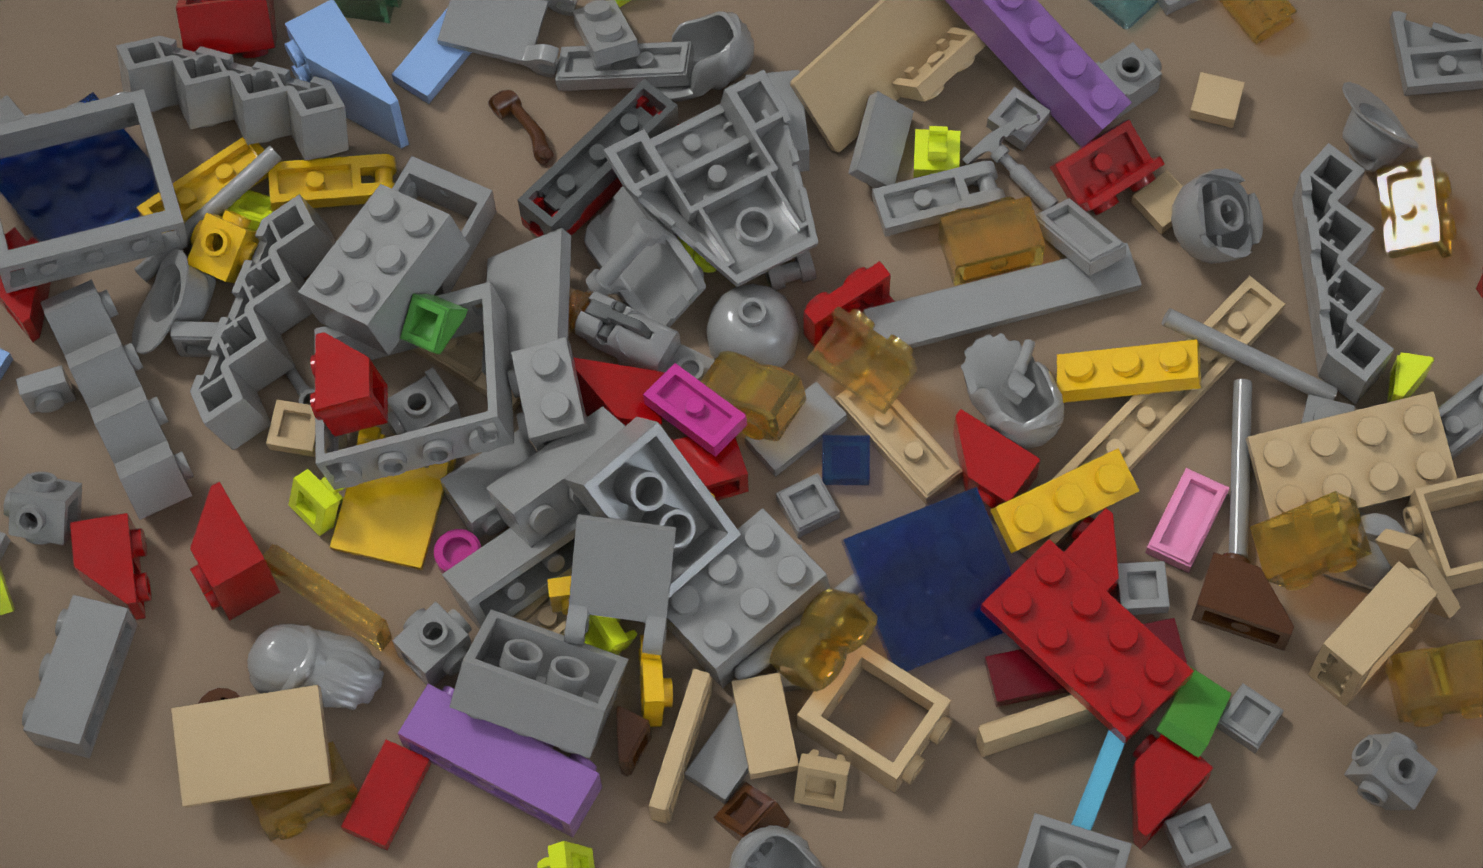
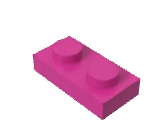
(695, 409)

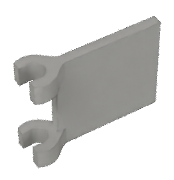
(504, 30)
(622, 574)

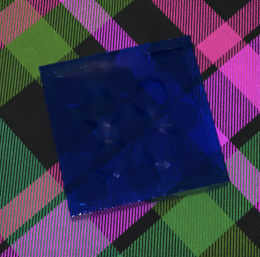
(78, 183)
(930, 578)

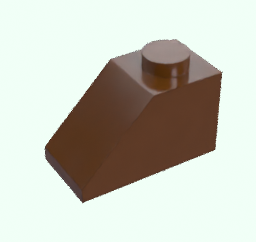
(1242, 602)

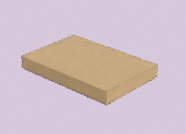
(251, 746)

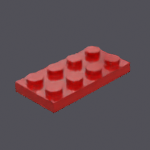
(1087, 641)

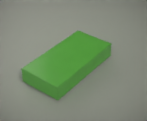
(1194, 713)

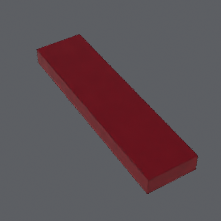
(1019, 678)

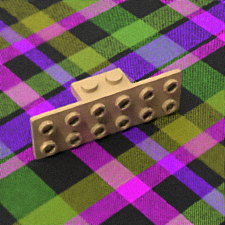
(892, 49)

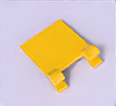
(391, 515)

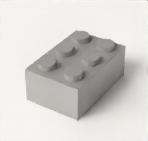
(378, 264)
(649, 481)
(744, 597)
(538, 683)

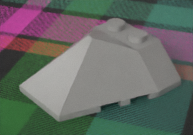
(725, 181)

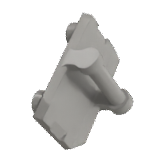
(641, 261)

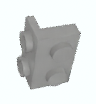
(548, 392)

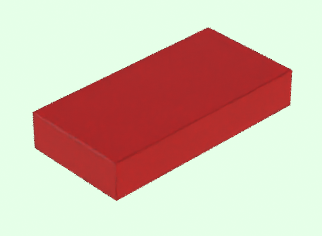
(386, 794)

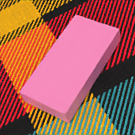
(1187, 520)

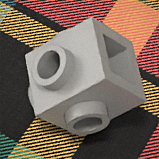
(43, 508)
(433, 643)
(1390, 771)

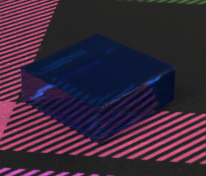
(846, 459)

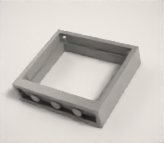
(102, 245)
(441, 441)

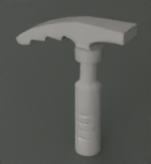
(1018, 172)

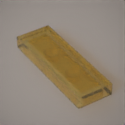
(328, 597)

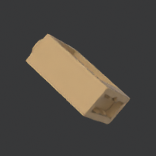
(1420, 523)
(1373, 632)
(814, 722)

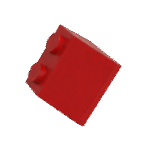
(228, 26)
(228, 560)

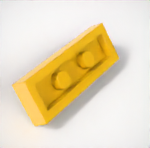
(207, 179)
(1129, 371)
(1064, 500)

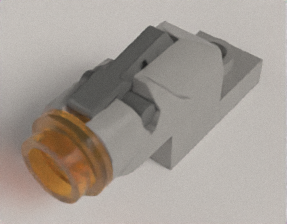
(631, 335)

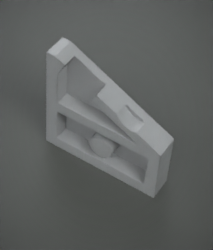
(1435, 57)

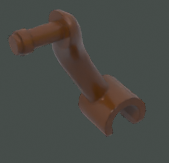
(508, 102)

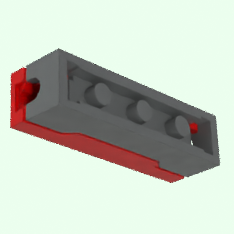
(583, 176)

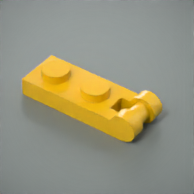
(330, 180)

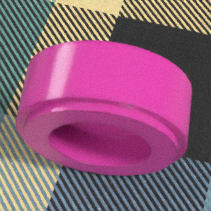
(454, 547)

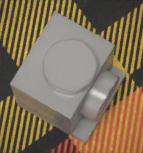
(1143, 76)
(439, 405)

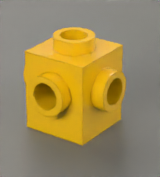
(222, 245)

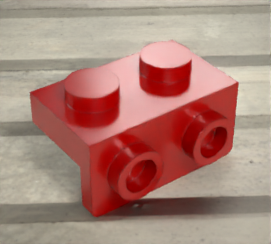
(1106, 168)
(860, 291)

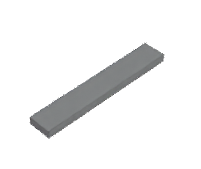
(1001, 300)

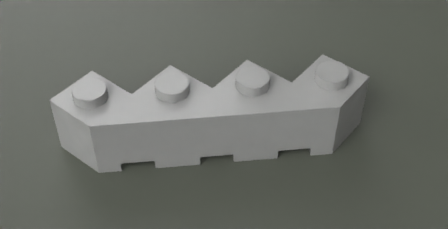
(218, 90)
(1337, 291)
(267, 303)
(117, 400)

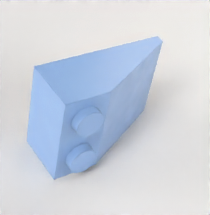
(329, 49)

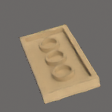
(1363, 454)

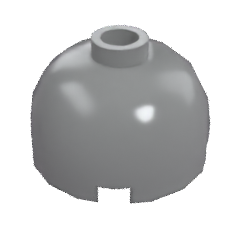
(1217, 217)
(755, 324)

